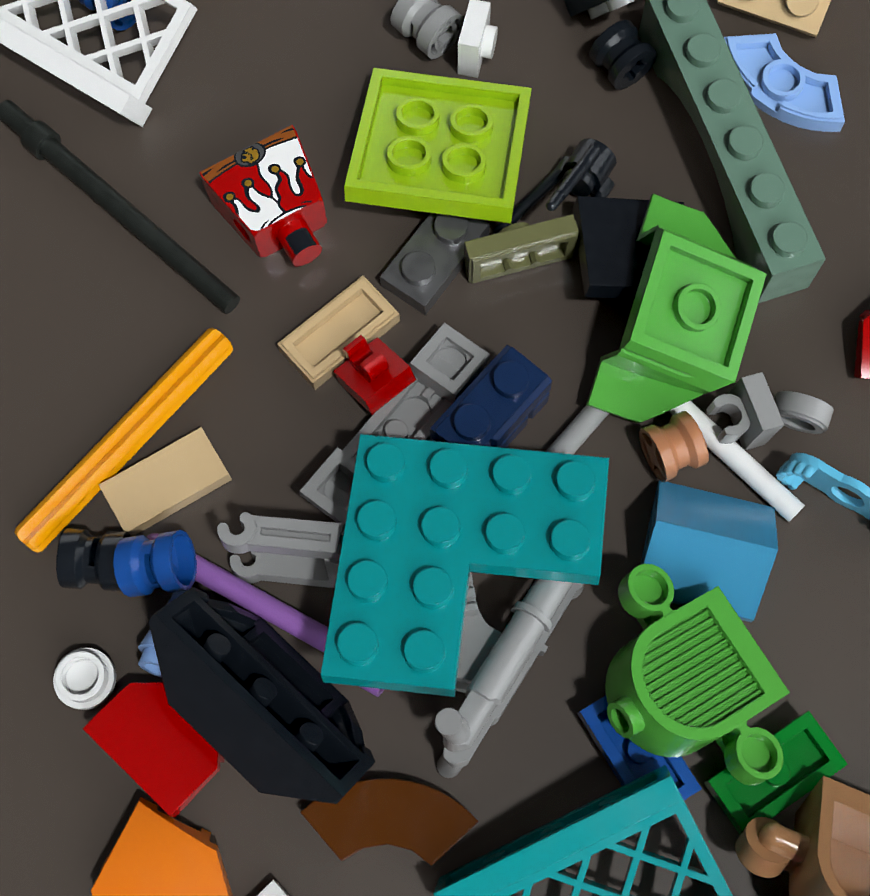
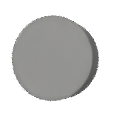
(803, 412)

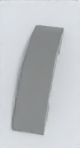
(442, 374)

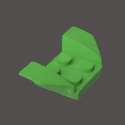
(684, 320)

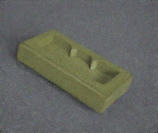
(520, 248)

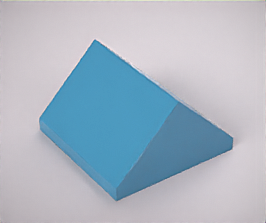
(712, 543)

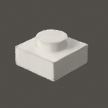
(476, 38)

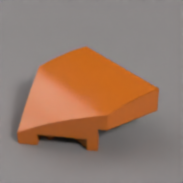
(161, 859)

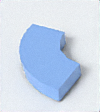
(784, 87)

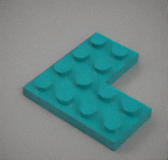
(428, 519)

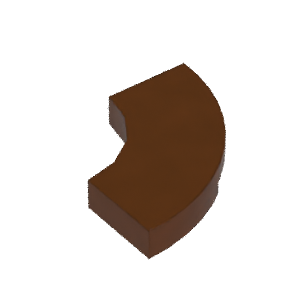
(391, 814)

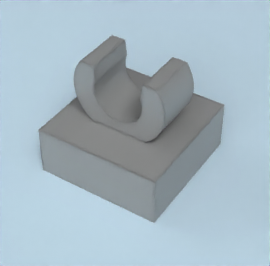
(751, 412)

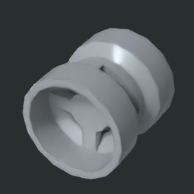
(429, 23)

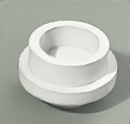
(84, 678)

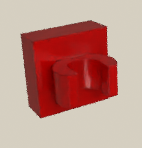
(373, 373)

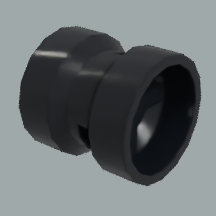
(87, 559)

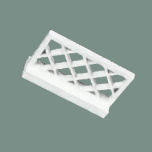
(85, 70)

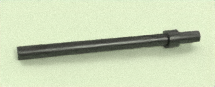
(45, 144)

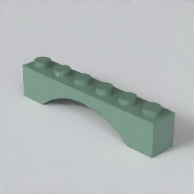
(758, 196)

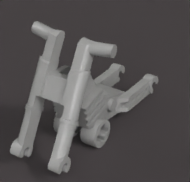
(489, 662)

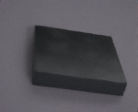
(609, 246)

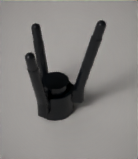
(581, 174)

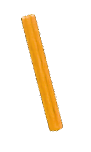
(123, 440)

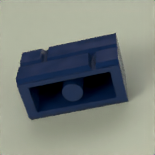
(495, 403)

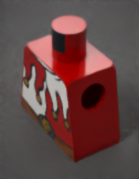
(270, 197)

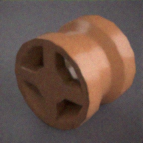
(674, 446)

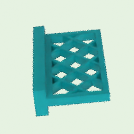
(584, 833)

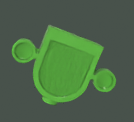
(692, 679)

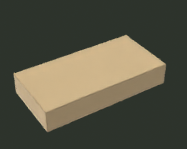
(319, 342)
(165, 482)

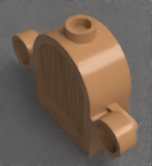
(824, 851)

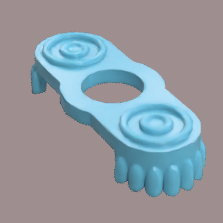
(827, 479)

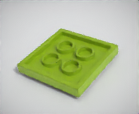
(439, 145)

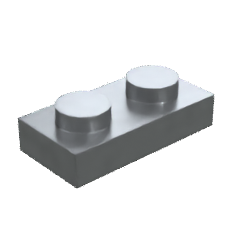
(431, 259)

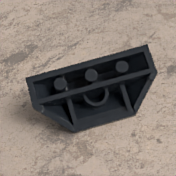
(257, 700)

